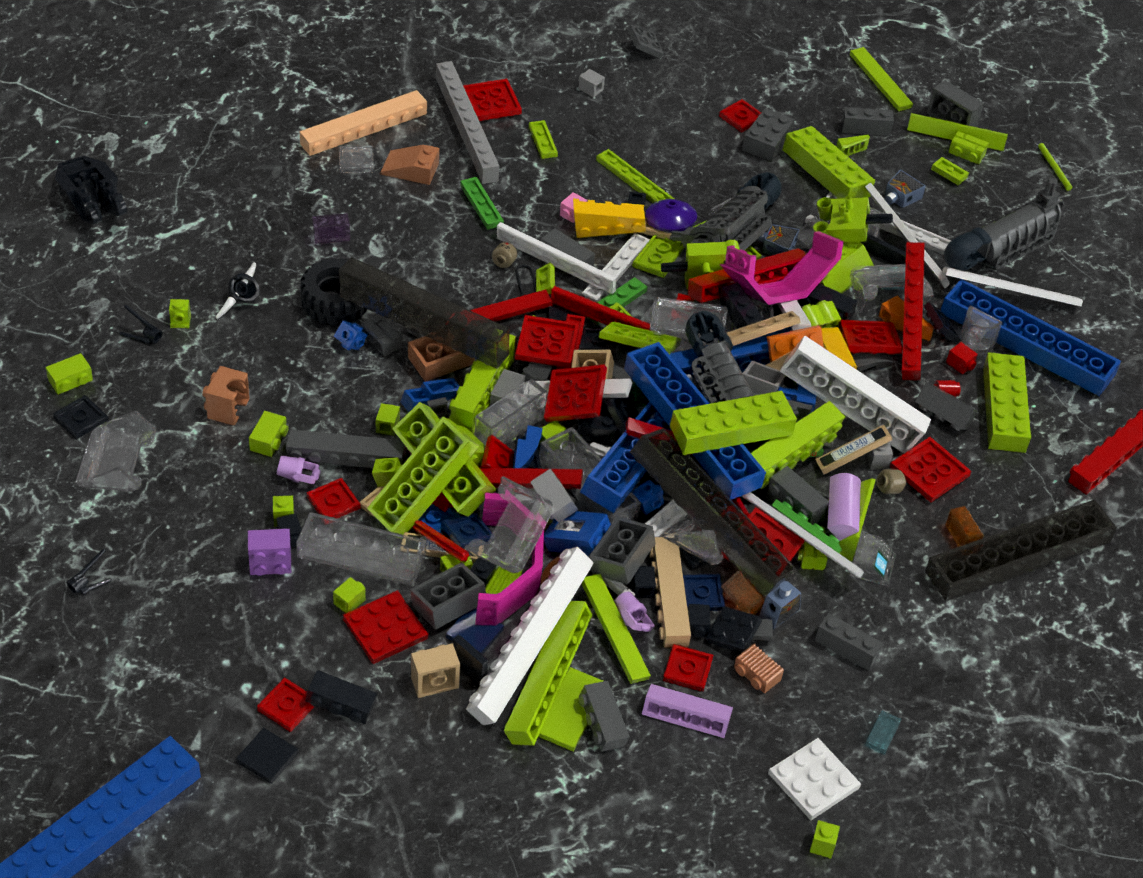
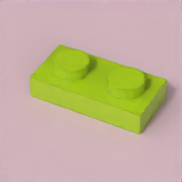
(950, 171)
(545, 278)

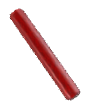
(441, 541)

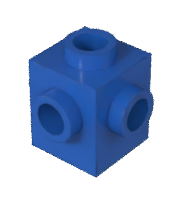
(351, 335)
(650, 496)

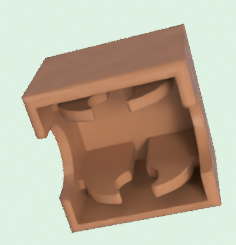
(224, 392)

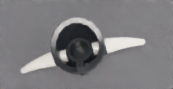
(241, 288)

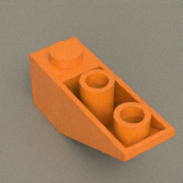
(894, 312)

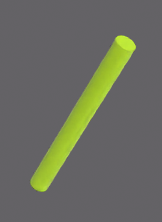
(1055, 167)

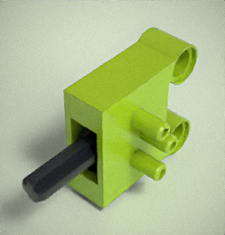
(848, 218)
(701, 259)

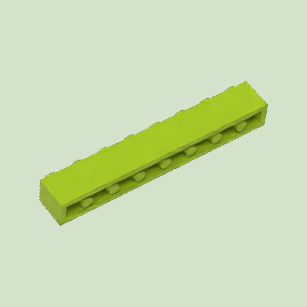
(547, 675)

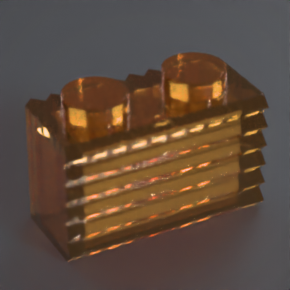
(963, 526)
(743, 594)

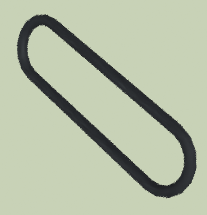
(518, 278)

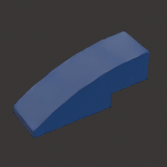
(430, 391)
(526, 448)

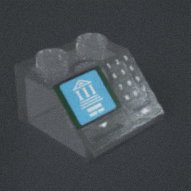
(874, 559)

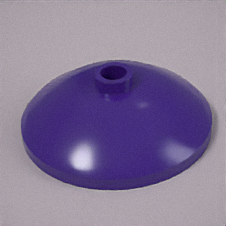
(671, 215)

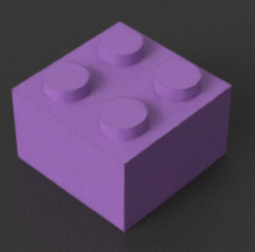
(269, 551)

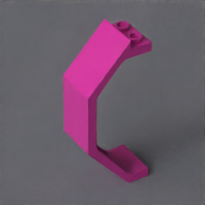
(798, 283)
(497, 607)

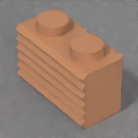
(758, 668)

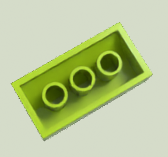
(853, 255)
(850, 543)

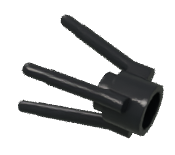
(150, 332)
(79, 582)

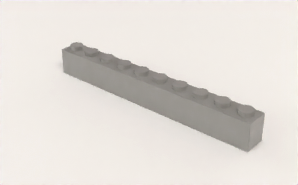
(467, 122)

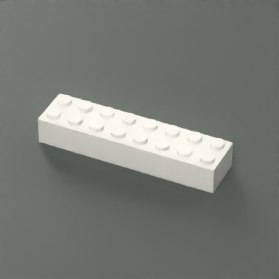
(854, 394)

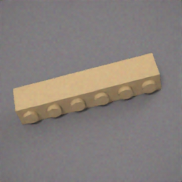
(670, 594)

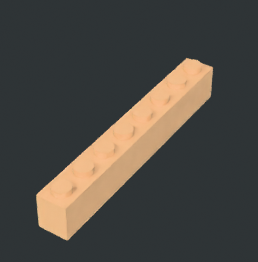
(363, 122)

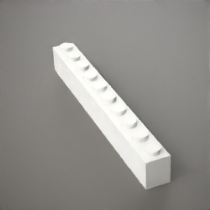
(529, 636)

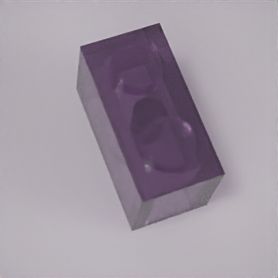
(331, 228)

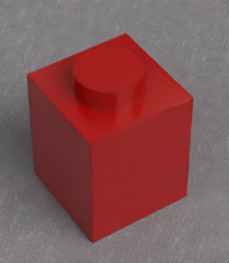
(962, 358)

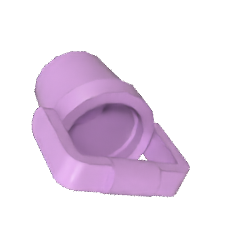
(292, 468)
(632, 612)

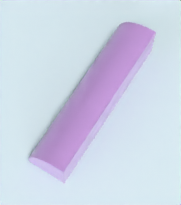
(844, 505)
(687, 710)

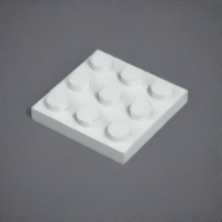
(814, 778)

